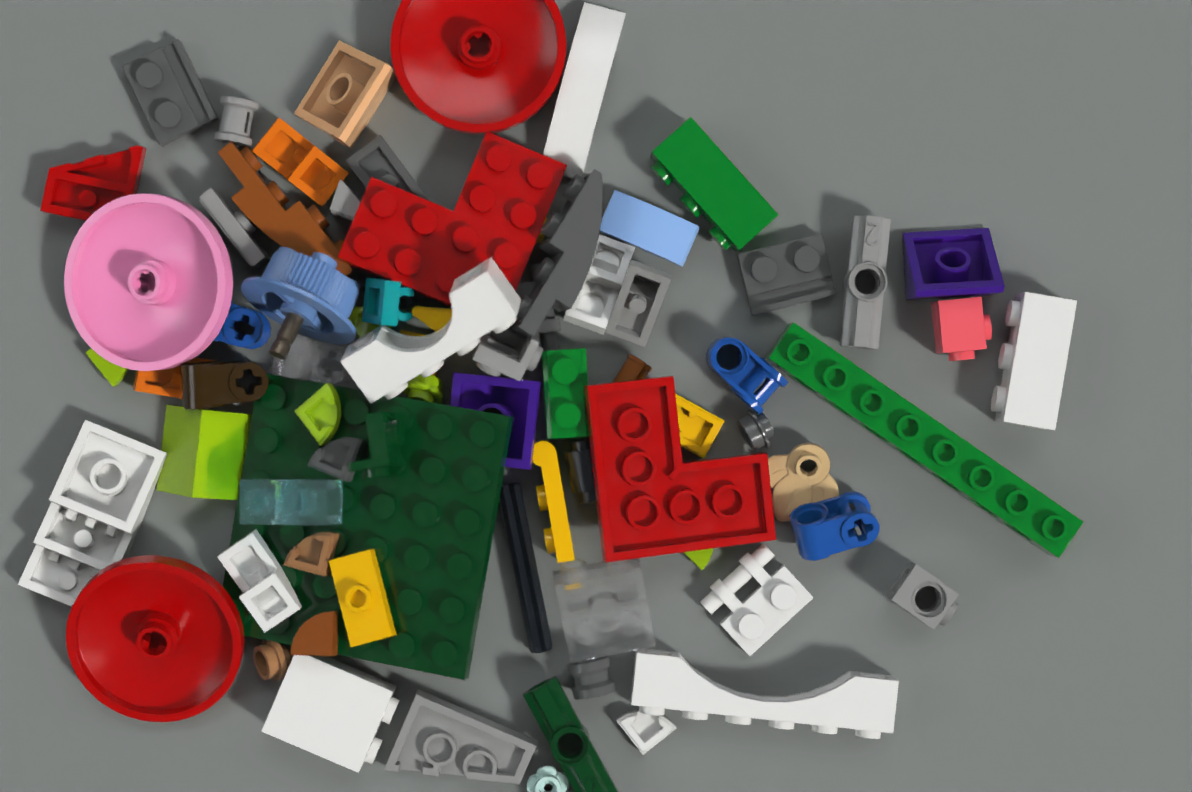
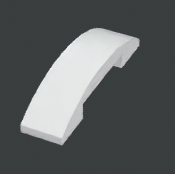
(583, 87)

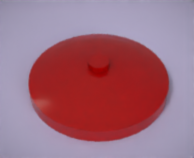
(478, 60)
(155, 638)

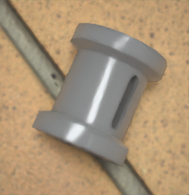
(236, 120)

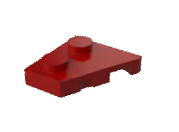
(88, 185)

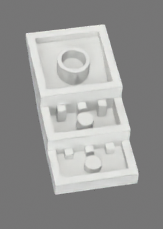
(92, 511)

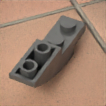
(572, 242)

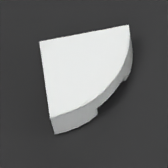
(645, 729)

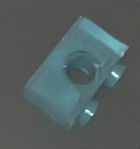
(291, 501)

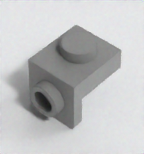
(497, 357)

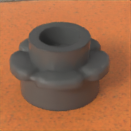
(756, 430)

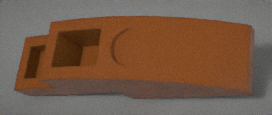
(264, 204)

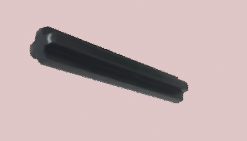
(525, 568)

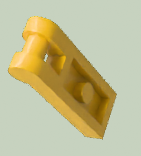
(552, 498)

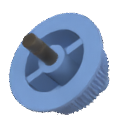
(304, 298)

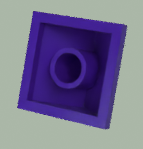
(950, 264)
(507, 398)

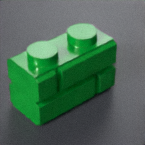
(564, 392)

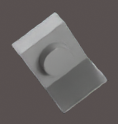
(638, 303)

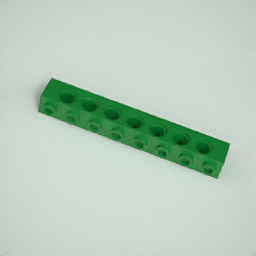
(923, 440)

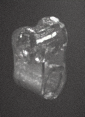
(308, 362)

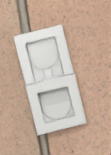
(601, 286)
(261, 580)

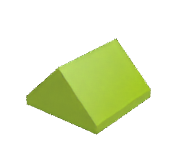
(203, 452)

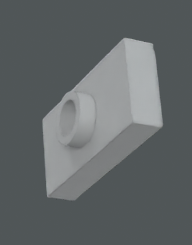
(236, 228)

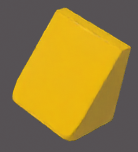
(432, 317)

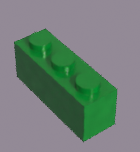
(711, 186)

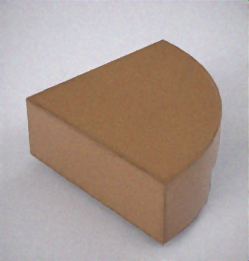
(314, 553)

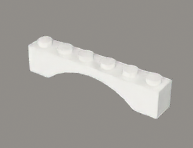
(851, 701)

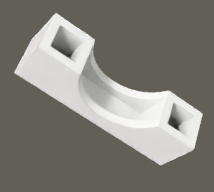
(387, 360)

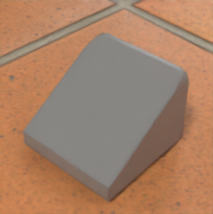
(344, 202)

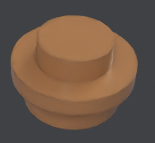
(271, 660)

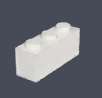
(1034, 360)

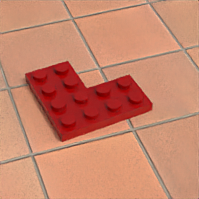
(431, 245)
(651, 498)

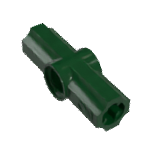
(557, 718)

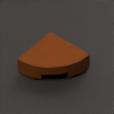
(317, 636)

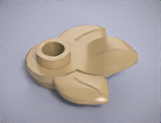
(797, 487)

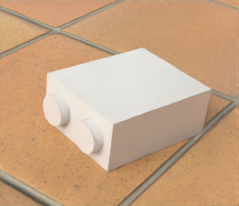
(331, 710)

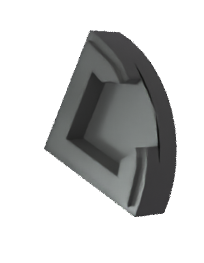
(335, 455)

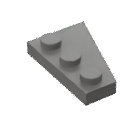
(458, 742)

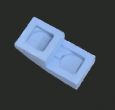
(648, 228)

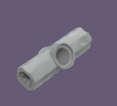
(866, 253)

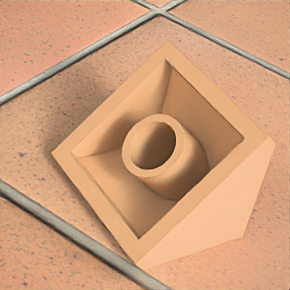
(346, 93)

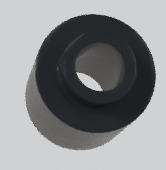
(580, 470)

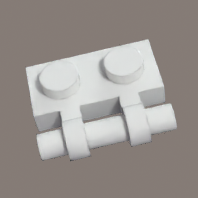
(765, 608)

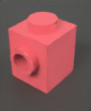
(960, 327)

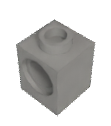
(906, 588)

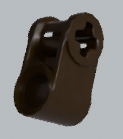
(214, 384)

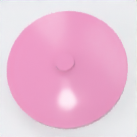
(148, 282)

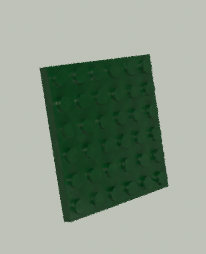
(424, 521)

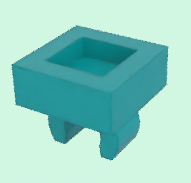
(382, 302)

